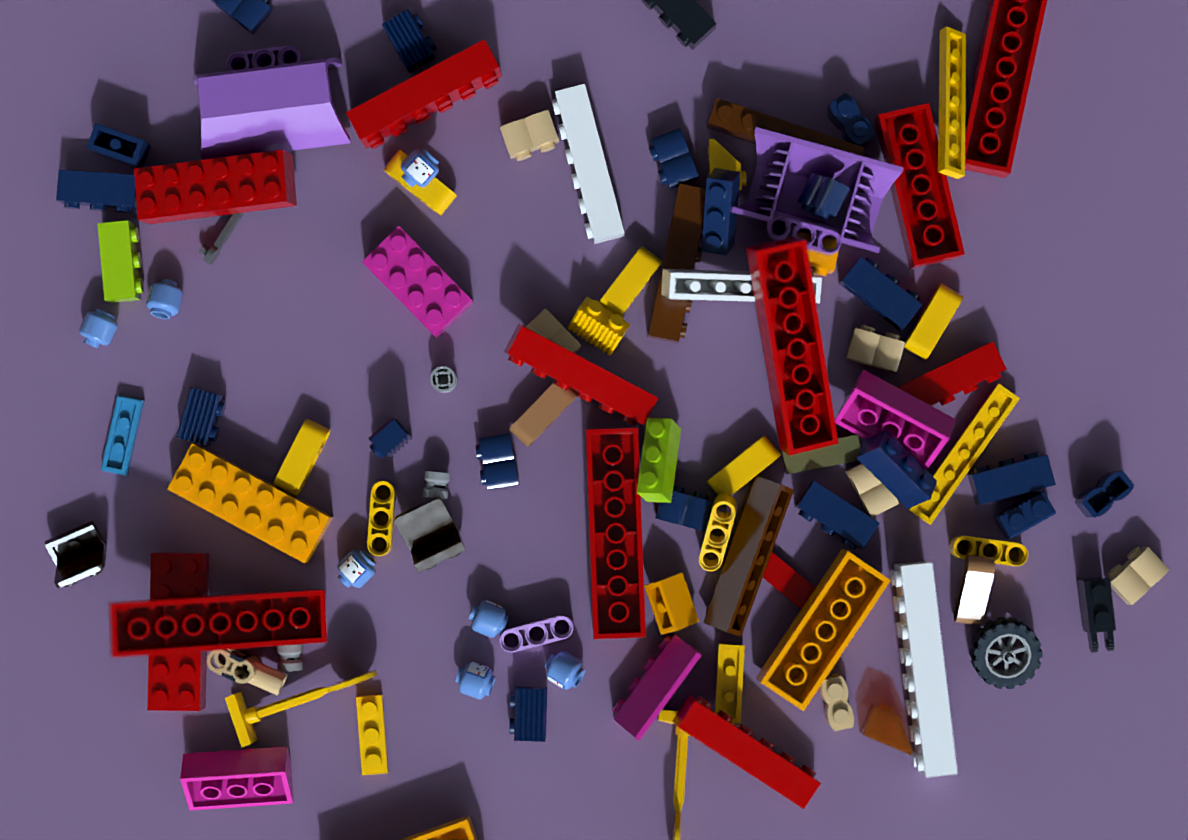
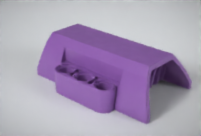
(268, 105)
(782, 173)

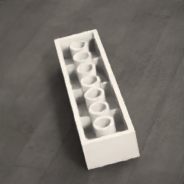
(924, 668)

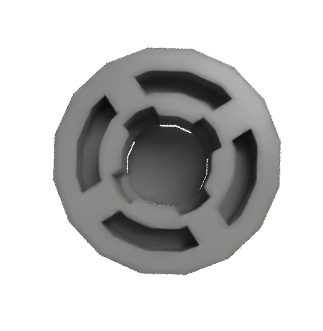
(443, 379)
(439, 479)
(290, 651)

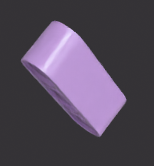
(525, 639)

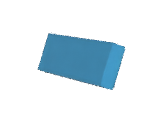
(122, 435)

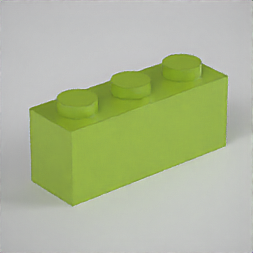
(120, 261)
(659, 460)

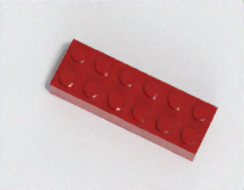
(425, 94)
(215, 187)
(920, 192)
(178, 679)

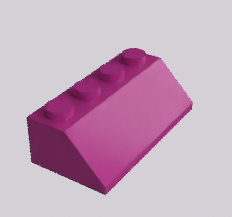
(879, 406)
(656, 685)
(237, 778)

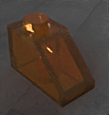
(886, 727)

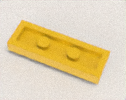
(730, 680)
(372, 734)

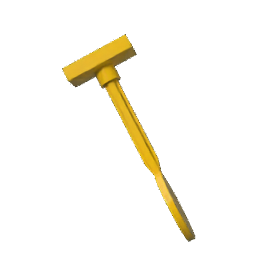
(244, 717)
(680, 770)

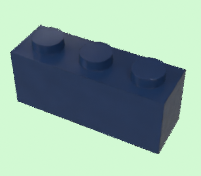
(96, 190)
(719, 220)
(881, 293)
(896, 469)
(1011, 478)
(836, 516)

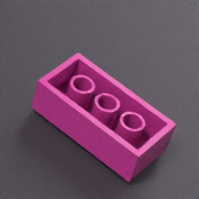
(417, 281)

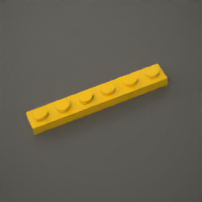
(952, 103)
(966, 451)

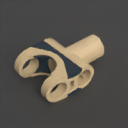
(258, 675)

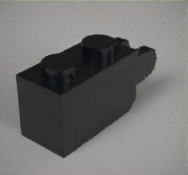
(1097, 611)

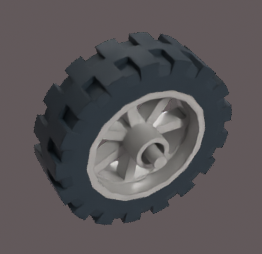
(1022, 669)

